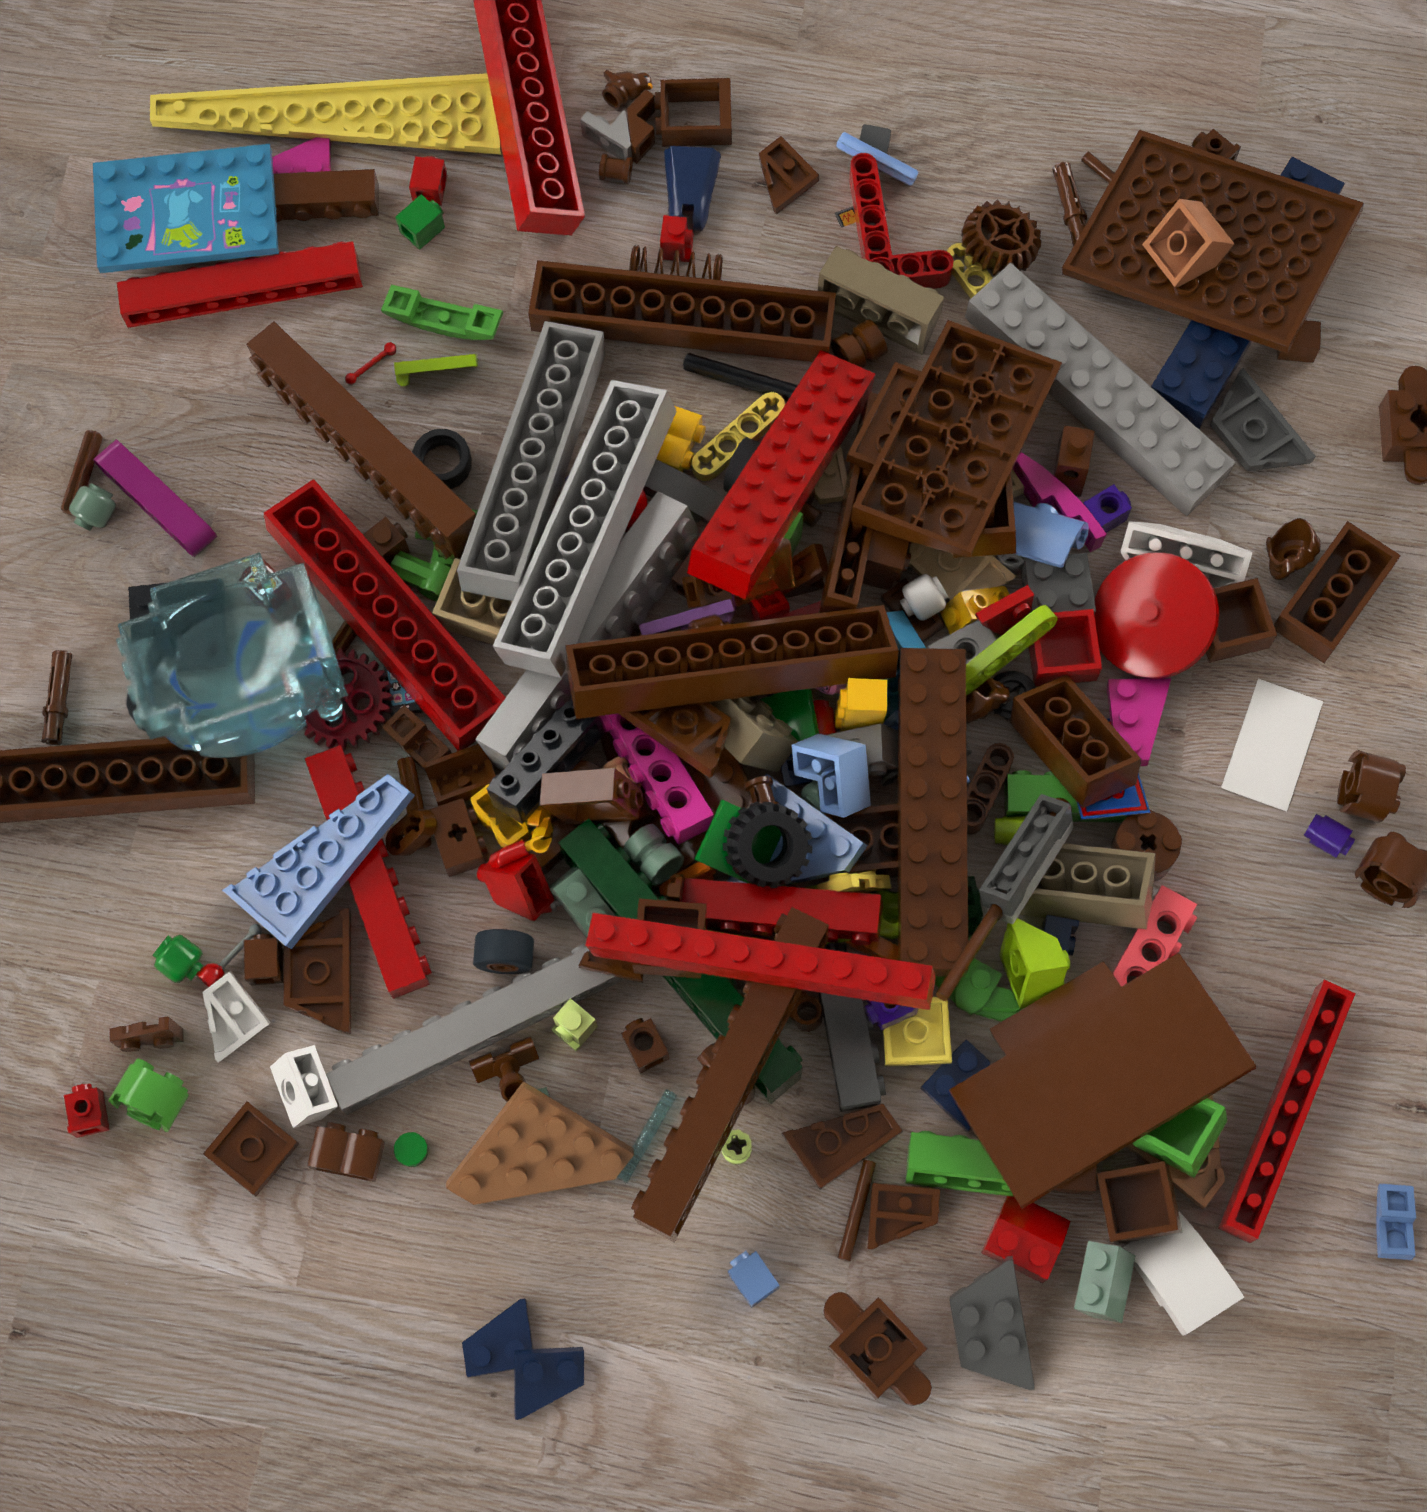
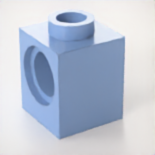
(752, 1277)

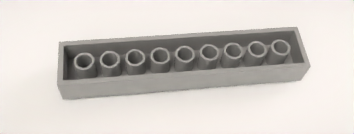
(1104, 391)
(532, 460)
(585, 528)
(633, 583)

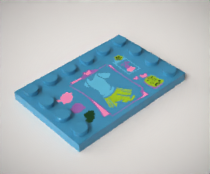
(185, 208)

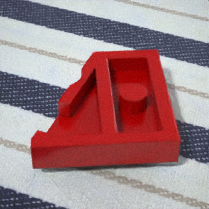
(1007, 611)

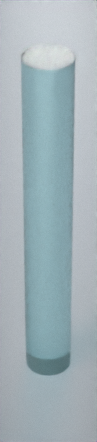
(648, 1133)

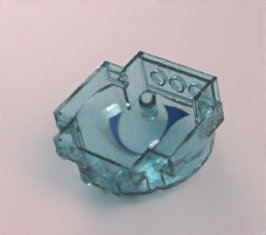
(231, 659)

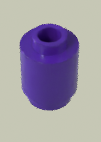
(1329, 835)

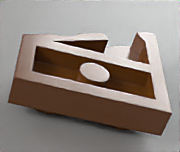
(900, 1211)

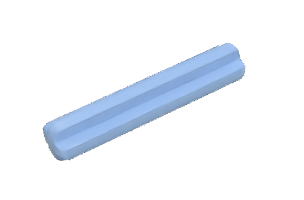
(884, 161)

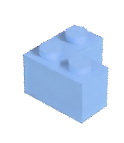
(838, 768)

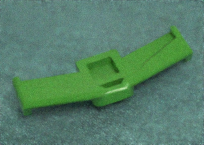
(980, 995)

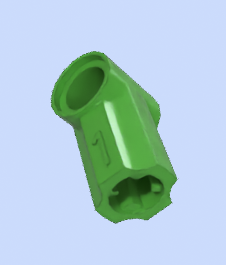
(420, 574)

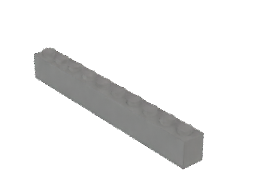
(464, 1031)

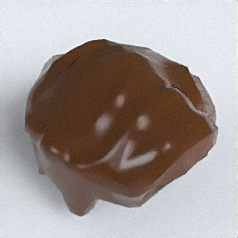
(1292, 548)
(985, 699)

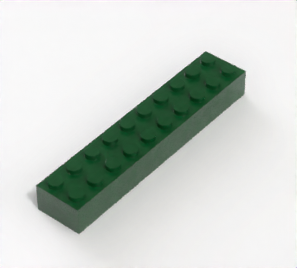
(709, 997)

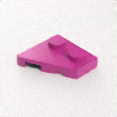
(306, 157)

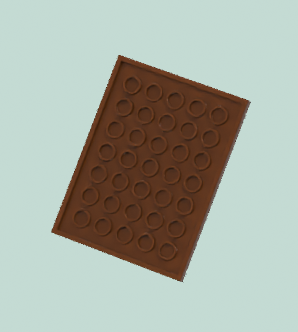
(1279, 227)

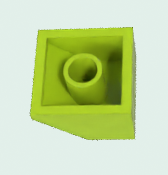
(1032, 962)

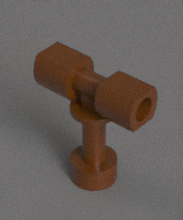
(505, 1066)

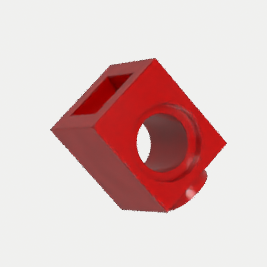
(428, 178)

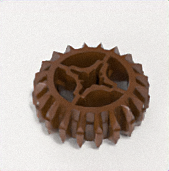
(1000, 236)

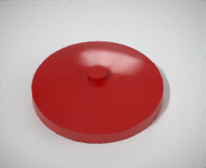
(1155, 615)

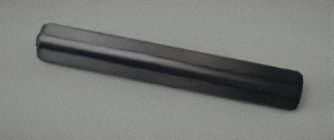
(737, 376)

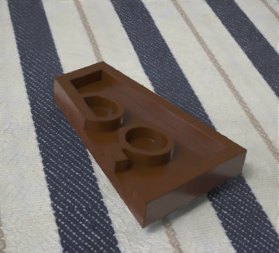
(841, 1143)

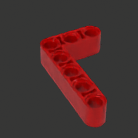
(878, 236)

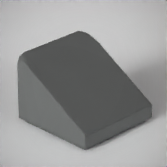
(876, 137)

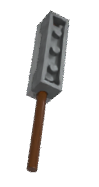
(1015, 876)

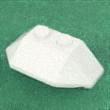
(1216, 558)

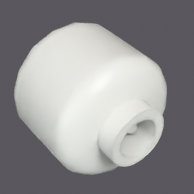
(924, 597)

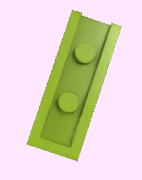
(405, 368)

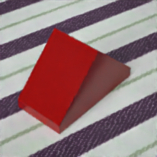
(769, 606)

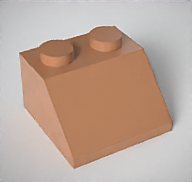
(1187, 242)

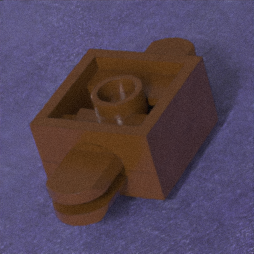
(1405, 424)
(877, 1348)

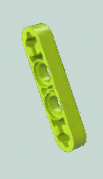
(1008, 646)

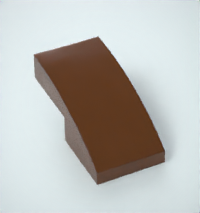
(414, 737)

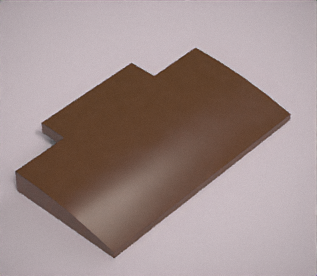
(948, 438)
(1097, 1072)

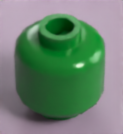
(178, 958)

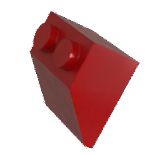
(1029, 1235)

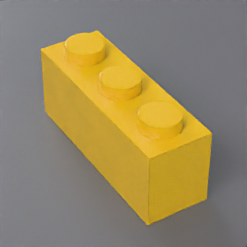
(861, 704)

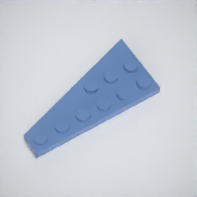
(313, 867)

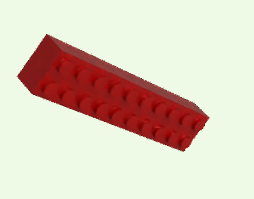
(530, 116)
(780, 475)
(385, 613)

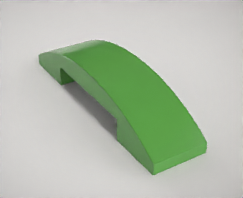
(441, 317)

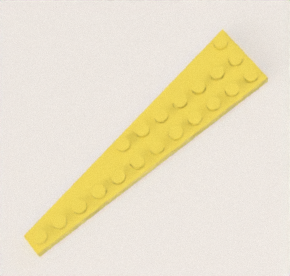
(407, 112)

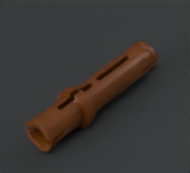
(1074, 215)
(55, 709)

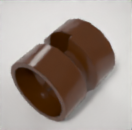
(862, 345)

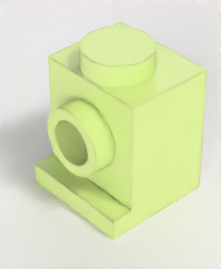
(573, 1024)

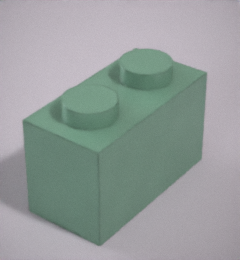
(579, 898)
(1104, 1281)

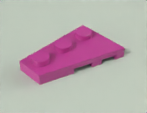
(1137, 710)

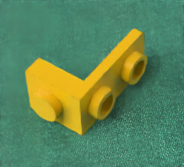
(962, 608)

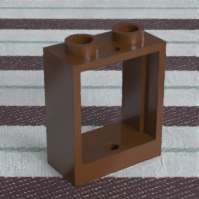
(694, 91)
(590, 794)

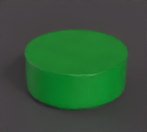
(411, 1149)

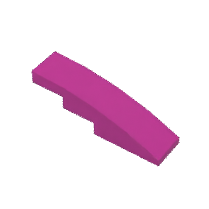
(1044, 487)

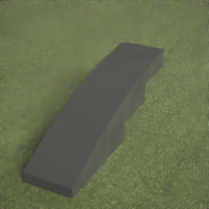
(685, 489)

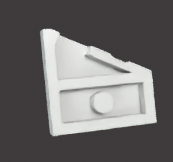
(231, 1015)

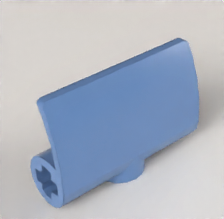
(1046, 534)

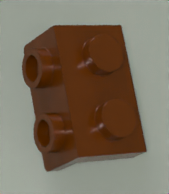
(459, 774)

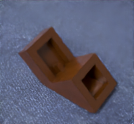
(640, 132)

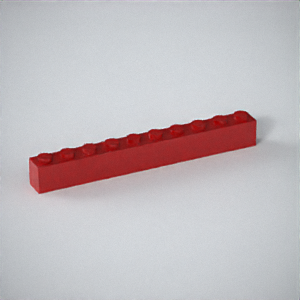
(762, 961)

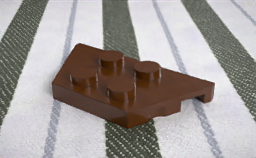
(689, 731)
(320, 973)

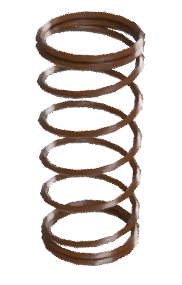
(635, 262)

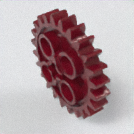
(365, 684)

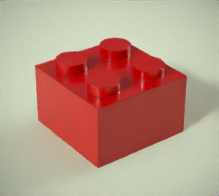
(1067, 649)

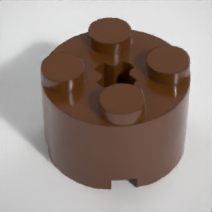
(1370, 786)
(1154, 831)
(1393, 870)

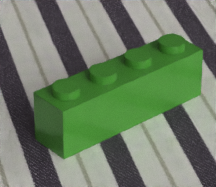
(1023, 790)
(952, 1164)

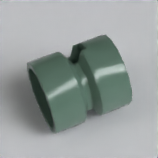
(655, 856)

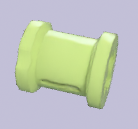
(730, 1155)

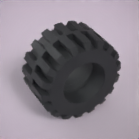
(793, 850)

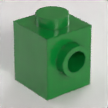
(420, 221)

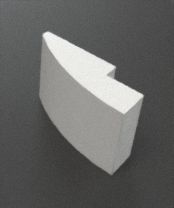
(1185, 1277)

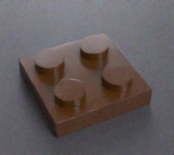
(251, 1148)

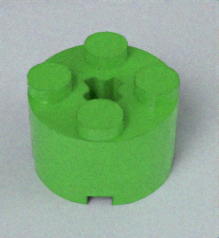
(150, 1096)

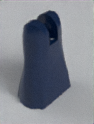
(691, 181)

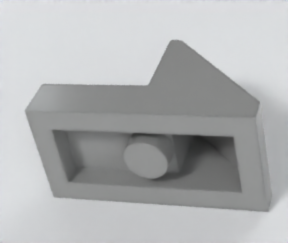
(612, 137)

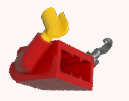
(517, 878)

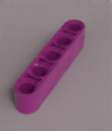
(155, 498)

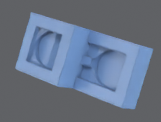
(1395, 1221)

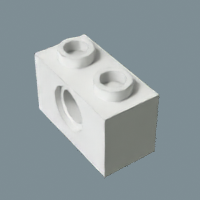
(303, 1086)

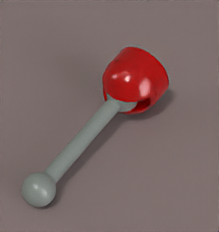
(213, 972)

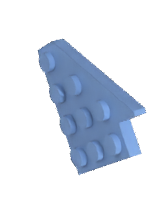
(833, 846)

